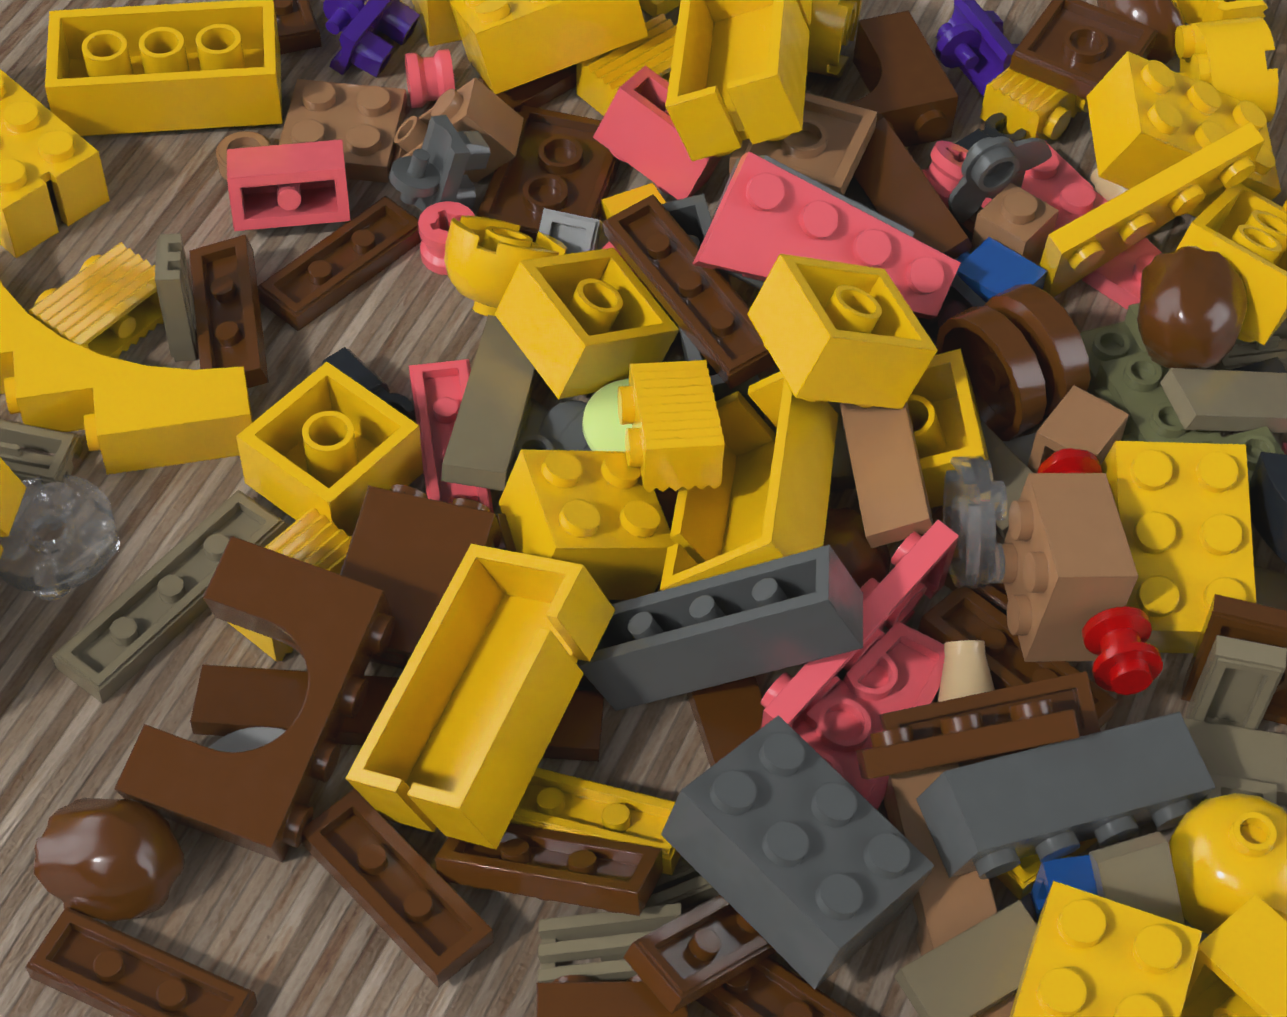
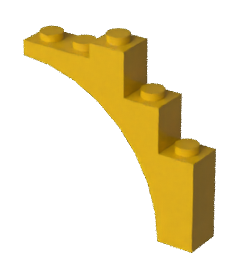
(128, 409)

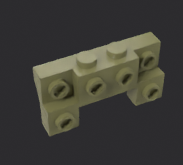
(1131, 382)

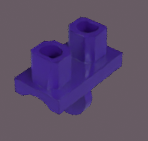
(360, 28)
(974, 43)

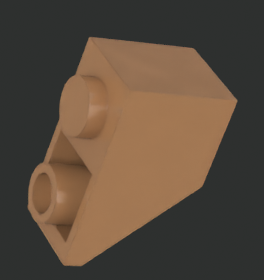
(468, 109)

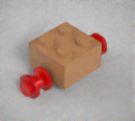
(1075, 574)

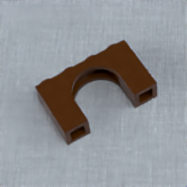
(904, 79)
(265, 792)

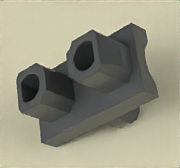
(438, 168)

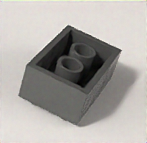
(796, 850)

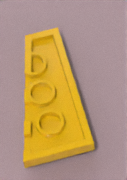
(1133, 215)

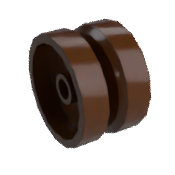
(1018, 357)

